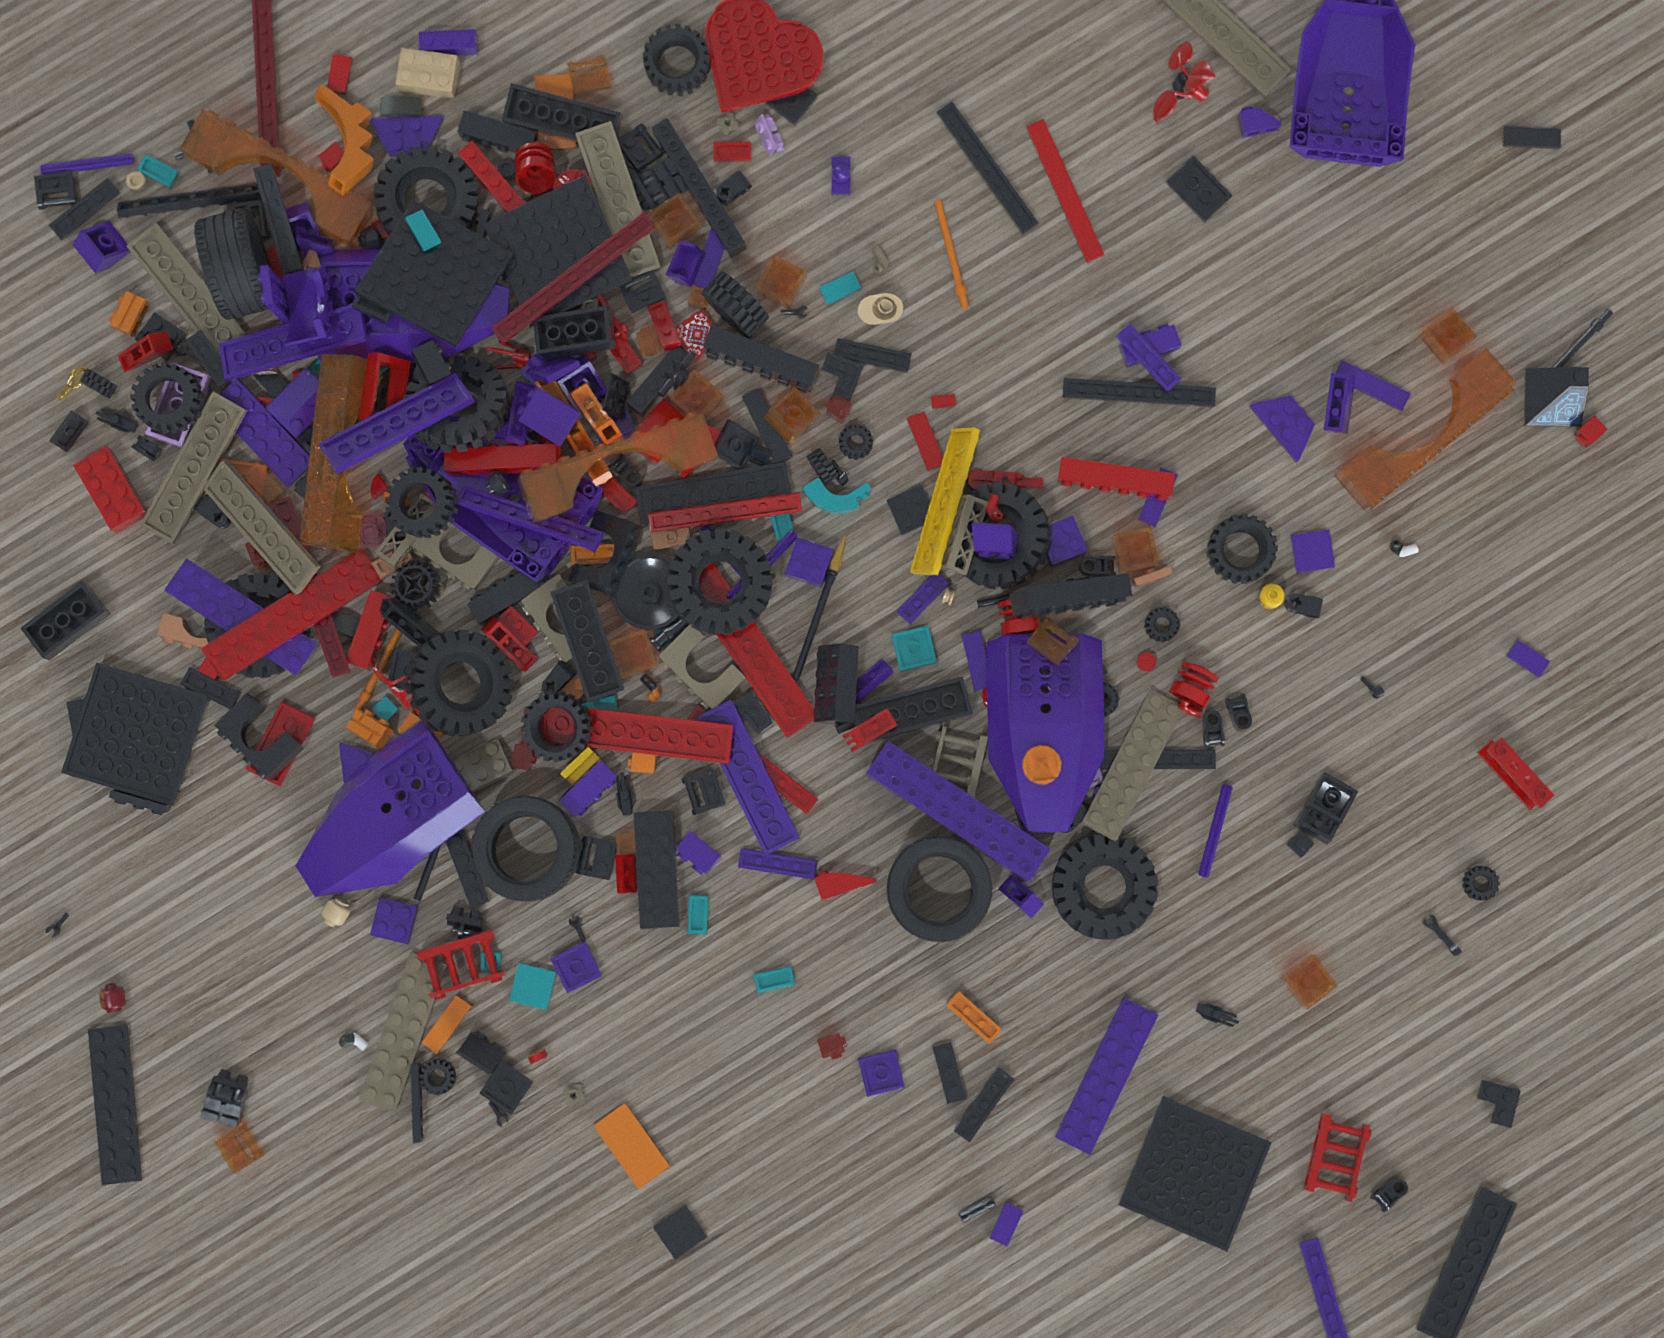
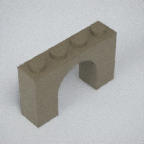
(470, 573)
(538, 605)
(675, 658)

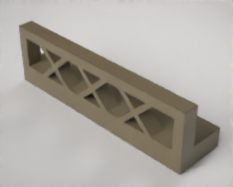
(959, 528)
(405, 545)

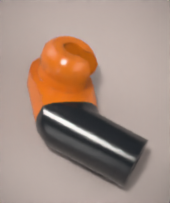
(652, 686)

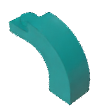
(835, 504)

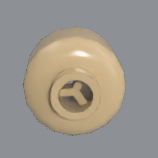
(336, 912)

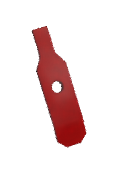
(978, 478)

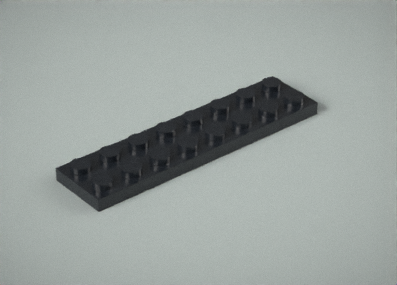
(713, 489)
(114, 1105)
(1466, 1265)

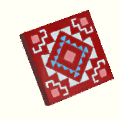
(694, 332)

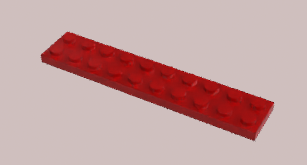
(291, 615)
(760, 663)
(645, 734)

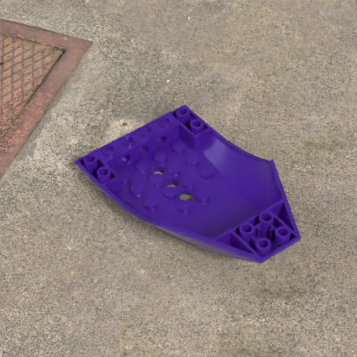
(1358, 48)
(399, 337)
(521, 547)
(1070, 728)
(366, 848)

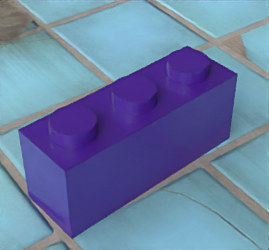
(450, 42)
(1162, 340)
(1339, 403)
(588, 788)

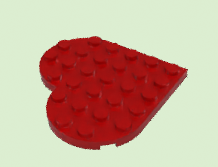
(758, 55)

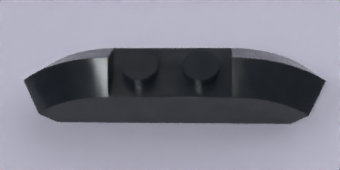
(408, 622)

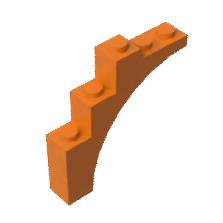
(356, 140)
(578, 437)

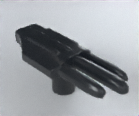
(118, 421)
(624, 797)
(1214, 1013)

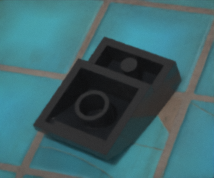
(1325, 808)

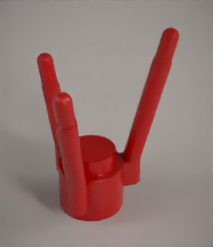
(520, 355)

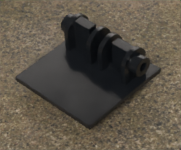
(616, 396)

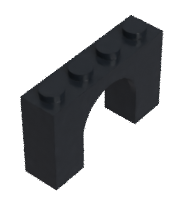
(607, 578)
(234, 728)

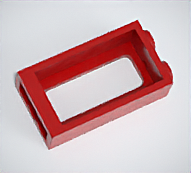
(397, 382)

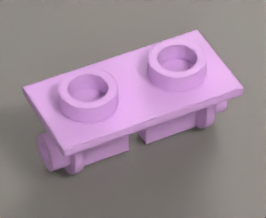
(765, 126)

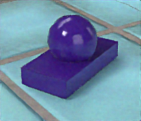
(840, 175)

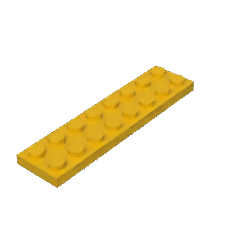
(945, 501)

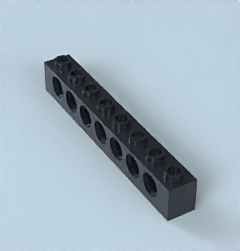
(699, 188)

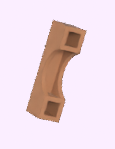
(175, 629)

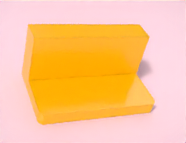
(580, 765)

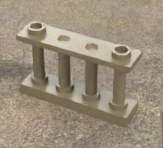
(973, 763)

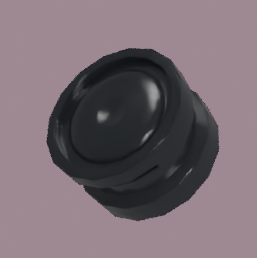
(150, 448)

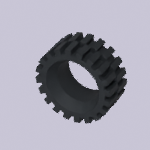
(671, 38)
(735, 305)
(183, 415)
(443, 509)
(1259, 532)
(534, 733)

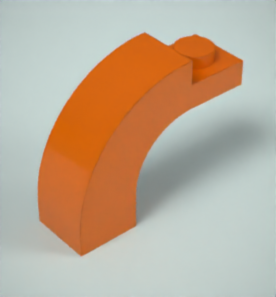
(593, 412)

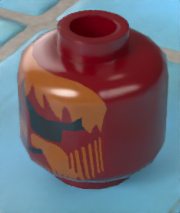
(112, 998)

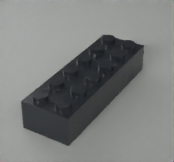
(554, 114)
(760, 359)
(1071, 595)
(587, 640)
(919, 707)
(656, 869)

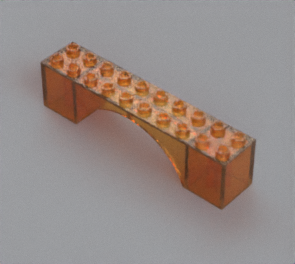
(222, 146)
(1473, 391)
(679, 444)
(329, 512)

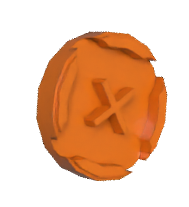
(1041, 764)

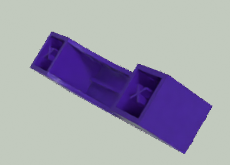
(958, 811)

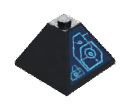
(1555, 396)

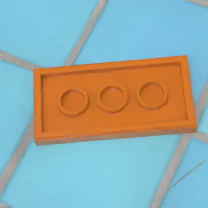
(560, 86)
(631, 1145)

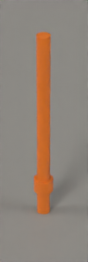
(960, 289)
(365, 695)

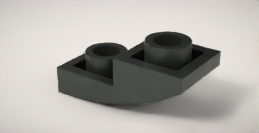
(400, 105)
(345, 624)

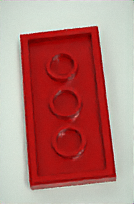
(285, 719)

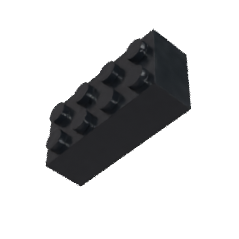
(574, 332)
(65, 621)
(836, 684)

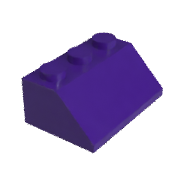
(296, 403)

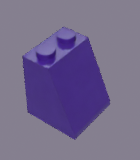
(547, 415)

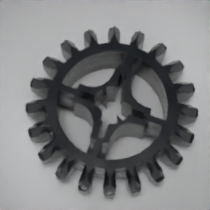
(420, 579)

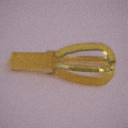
(68, 388)

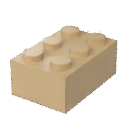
(427, 73)

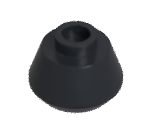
(369, 238)
(497, 483)

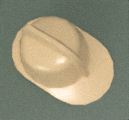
(880, 308)

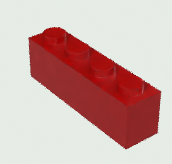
(368, 633)

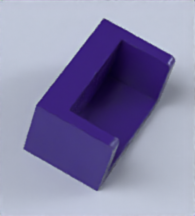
(685, 263)

